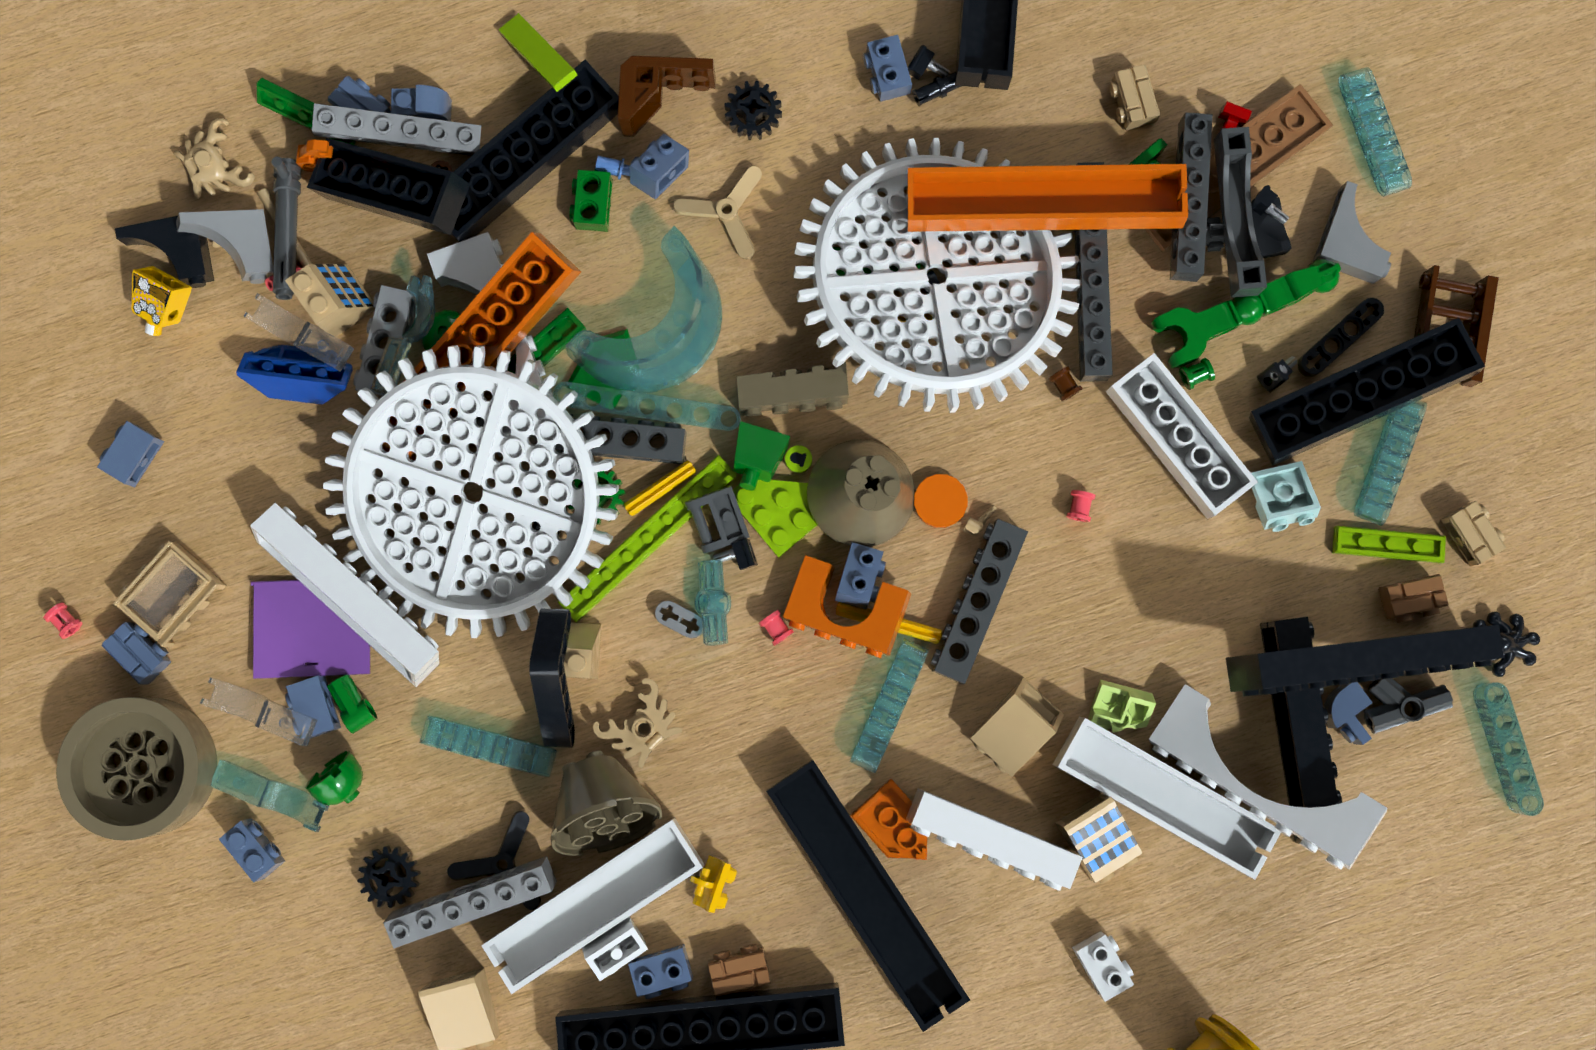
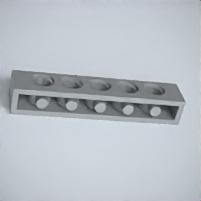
(395, 130)
(470, 902)

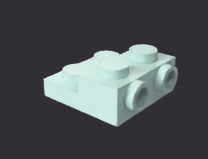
(1285, 497)

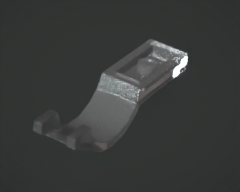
(301, 333)
(261, 711)

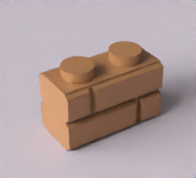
(1413, 597)
(739, 970)

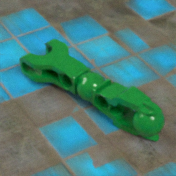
(1200, 327)

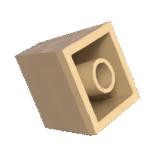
(583, 651)
(460, 1011)

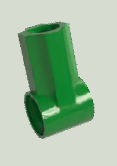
(355, 710)

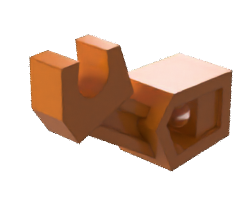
(309, 153)

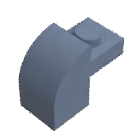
(421, 102)
(1342, 707)

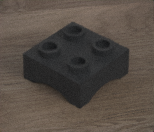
(1271, 234)

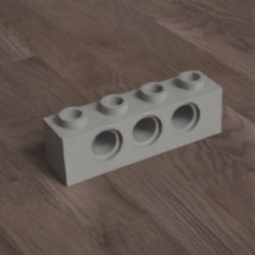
(384, 302)

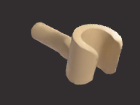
(973, 527)

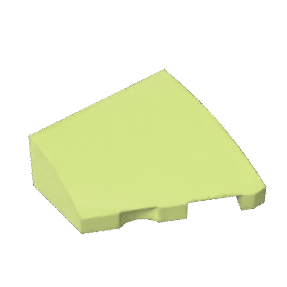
(1121, 707)

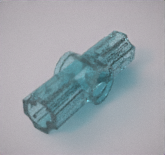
(713, 602)

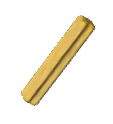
(659, 488)

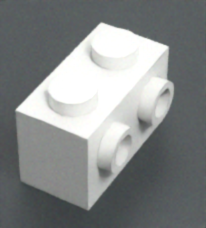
(614, 948)
(1103, 965)

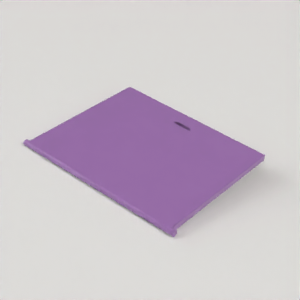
(300, 630)

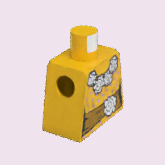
(158, 298)

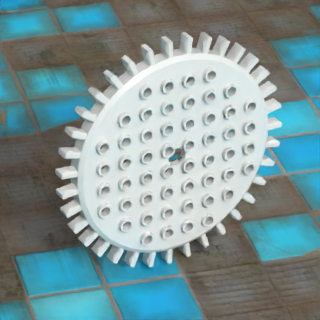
(890, 364)
(388, 554)

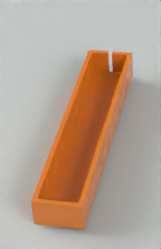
(1047, 197)

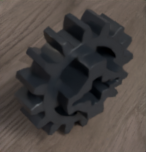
(762, 113)
(393, 864)

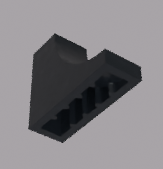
(186, 250)

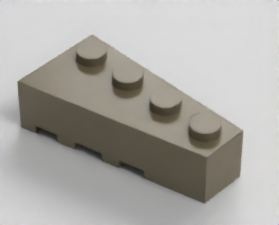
(793, 390)

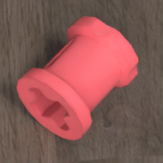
(1080, 506)
(71, 624)
(776, 627)

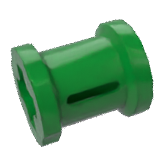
(1197, 373)

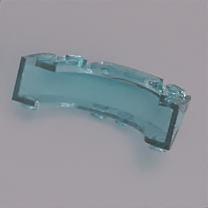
(672, 348)

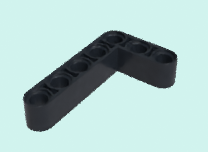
(549, 678)

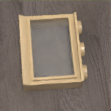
(168, 593)

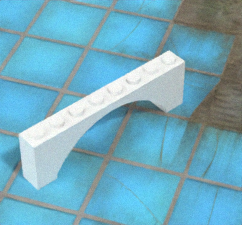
(471, 267)
(1334, 830)

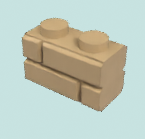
(1134, 97)
(1474, 533)

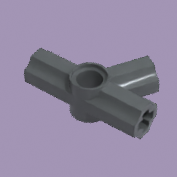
(1394, 699)

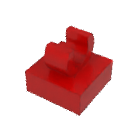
(1234, 115)

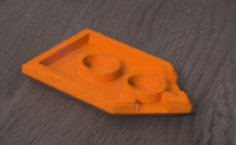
(886, 824)

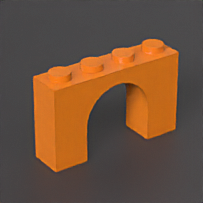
(874, 633)

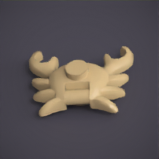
(206, 163)
(644, 730)

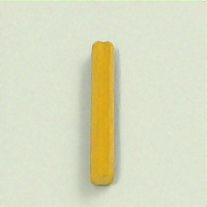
(907, 627)

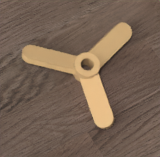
(732, 220)

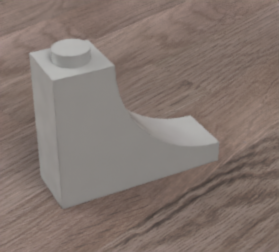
(239, 233)
(1347, 242)

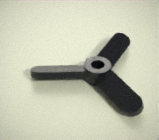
(490, 865)

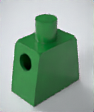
(758, 454)

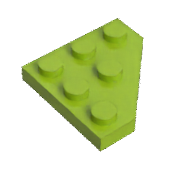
(777, 512)

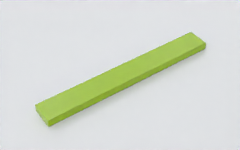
(647, 538)

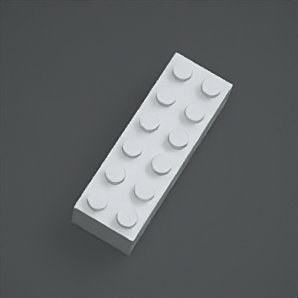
(1181, 436)
(997, 840)

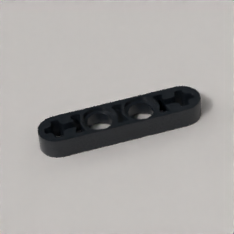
(1341, 337)

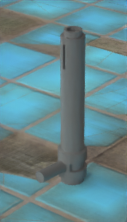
(286, 210)

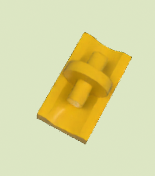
(711, 883)

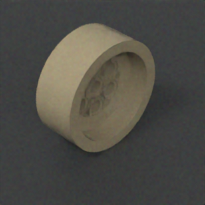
(91, 780)

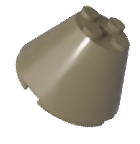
(860, 493)
(600, 807)

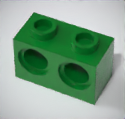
(598, 200)

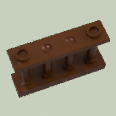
(1478, 318)

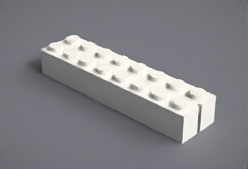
(346, 594)
(1166, 797)
(593, 905)

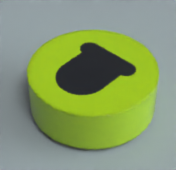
(798, 459)

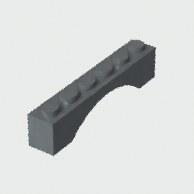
(1243, 254)

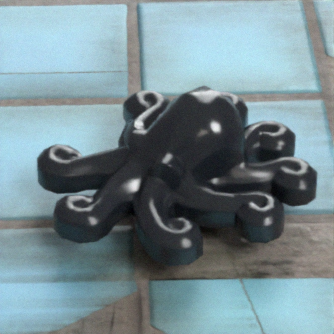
(1511, 641)

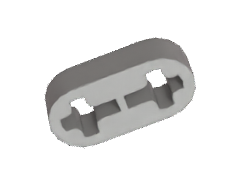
(683, 614)

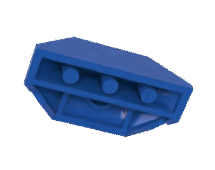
(292, 375)

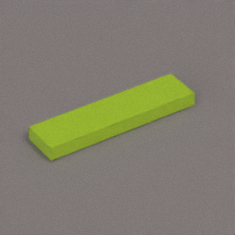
(538, 52)
(1389, 544)

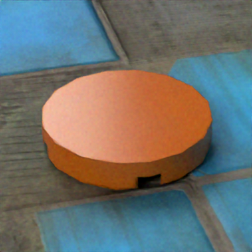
(940, 501)

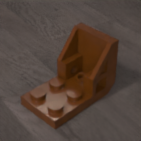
(643, 84)

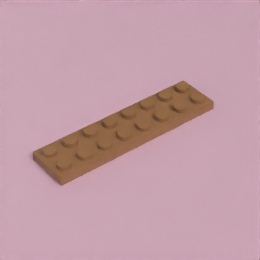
(1274, 139)

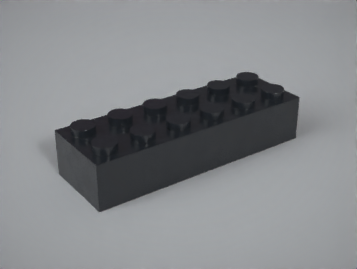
(390, 186)

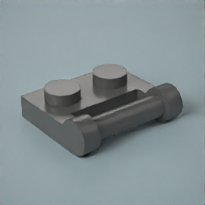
(726, 517)

